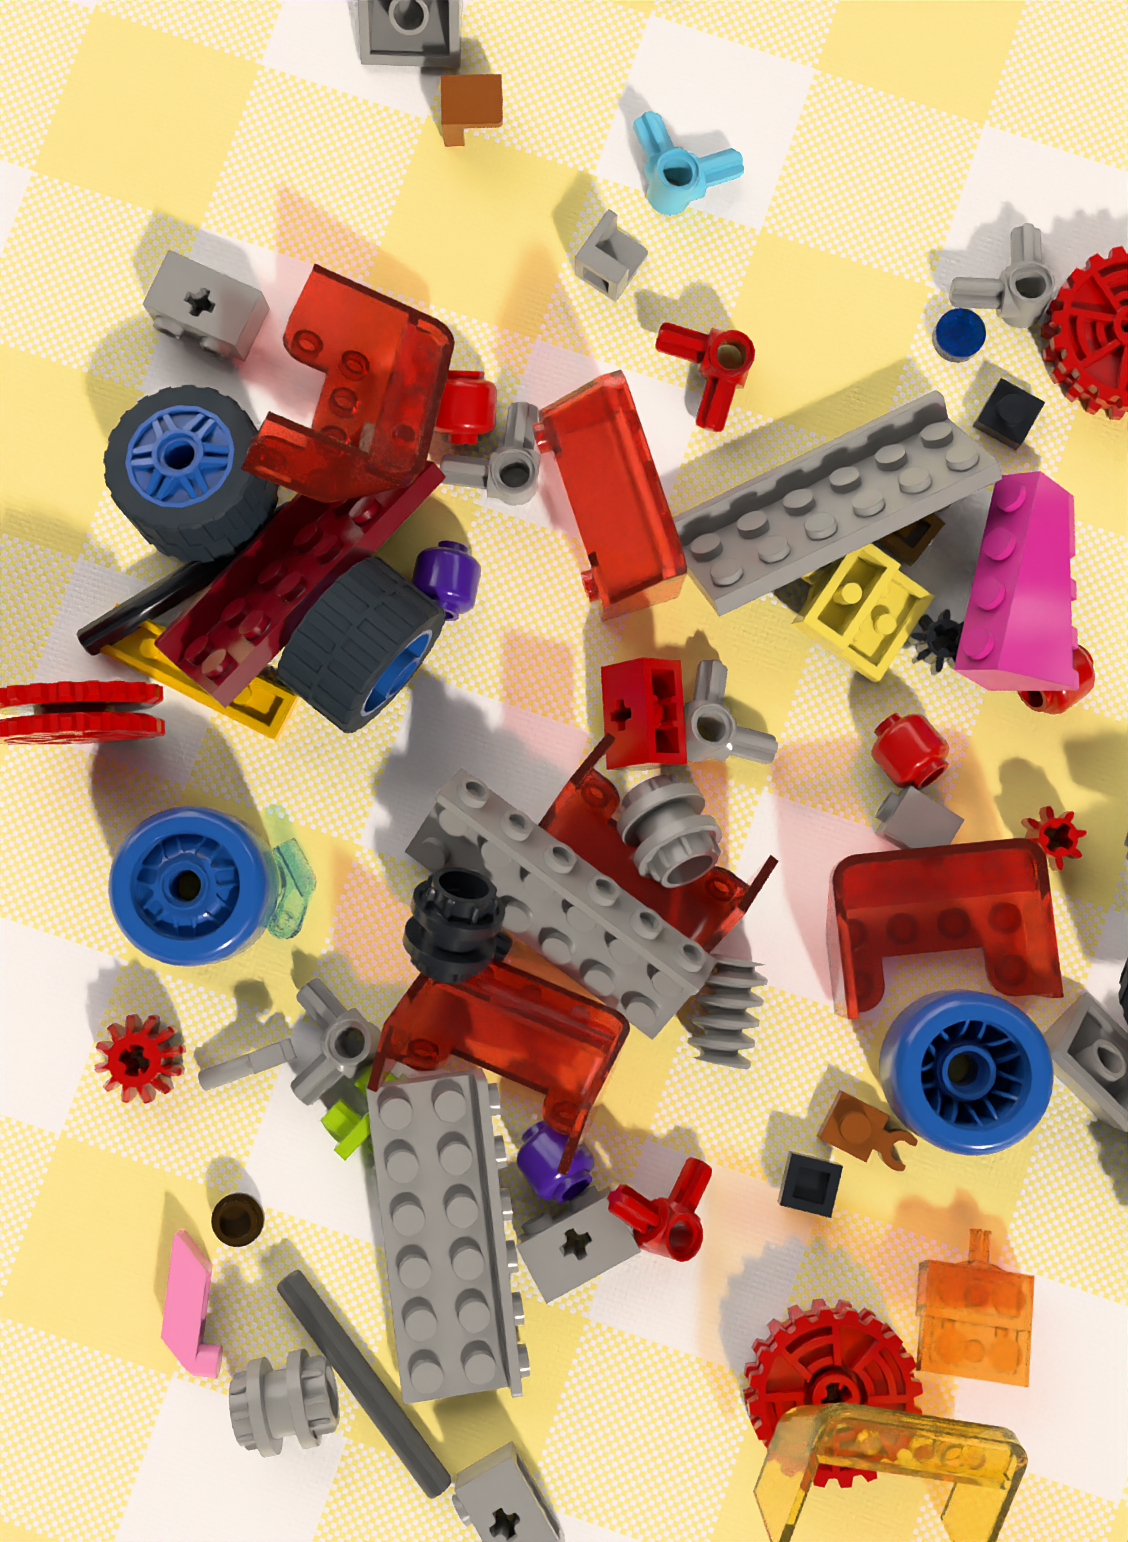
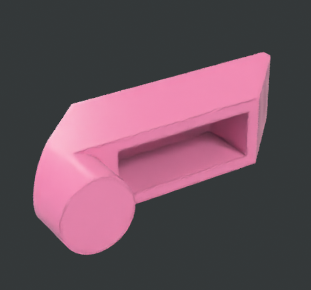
(187, 1309)

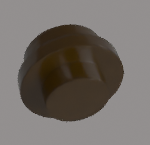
(238, 1219)

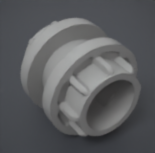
(670, 833)
(284, 1403)

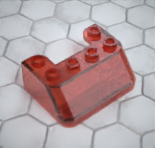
(376, 398)
(938, 902)

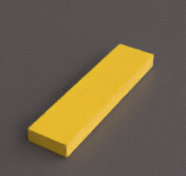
(259, 706)

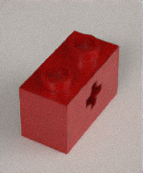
(644, 714)

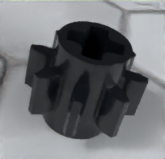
(931, 630)

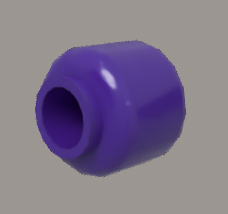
(448, 577)
(540, 1159)

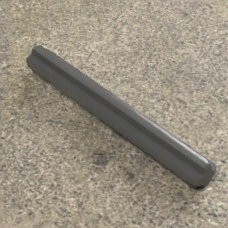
(364, 1384)

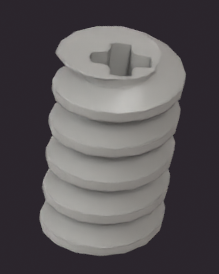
(728, 1012)

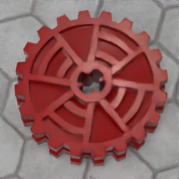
(1088, 335)
(79, 712)
(825, 1349)

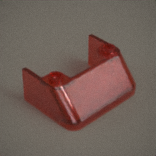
(613, 496)
(584, 822)
(517, 1030)

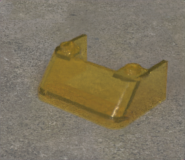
(977, 1457)

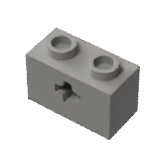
(185, 287)
(563, 1268)
(504, 1483)

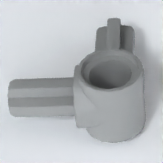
(1023, 275)
(516, 453)
(725, 735)
(334, 1060)

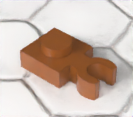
(859, 1129)

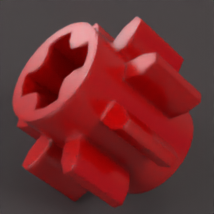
(1065, 835)

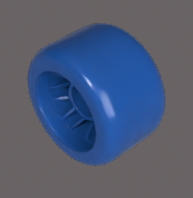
(235, 891)
(1005, 1081)

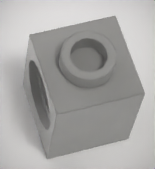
(916, 820)

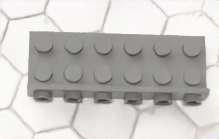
(830, 502)
(564, 905)
(447, 1235)

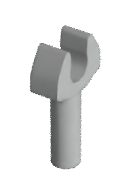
(247, 1064)

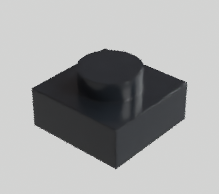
(1008, 414)
(810, 1184)

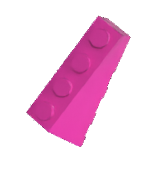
(1022, 591)

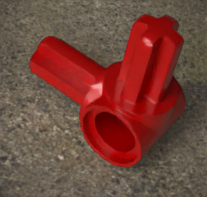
(720, 382)
(665, 1224)

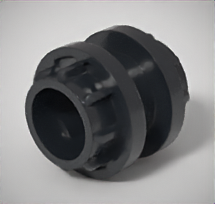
(453, 925)

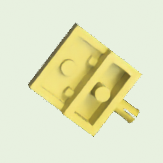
(862, 609)

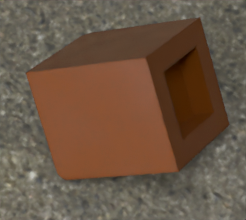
(470, 103)

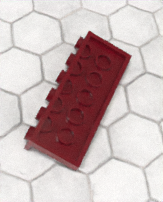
(277, 579)

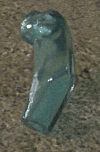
(296, 890)

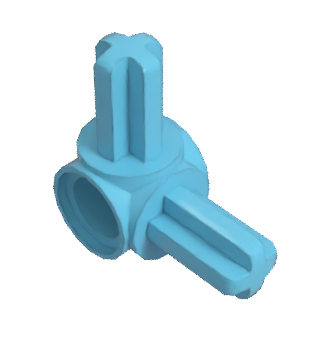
(675, 163)

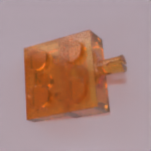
(975, 1318)

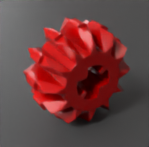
(124, 1067)

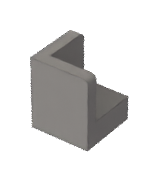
(609, 258)

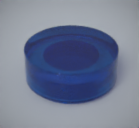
(959, 335)

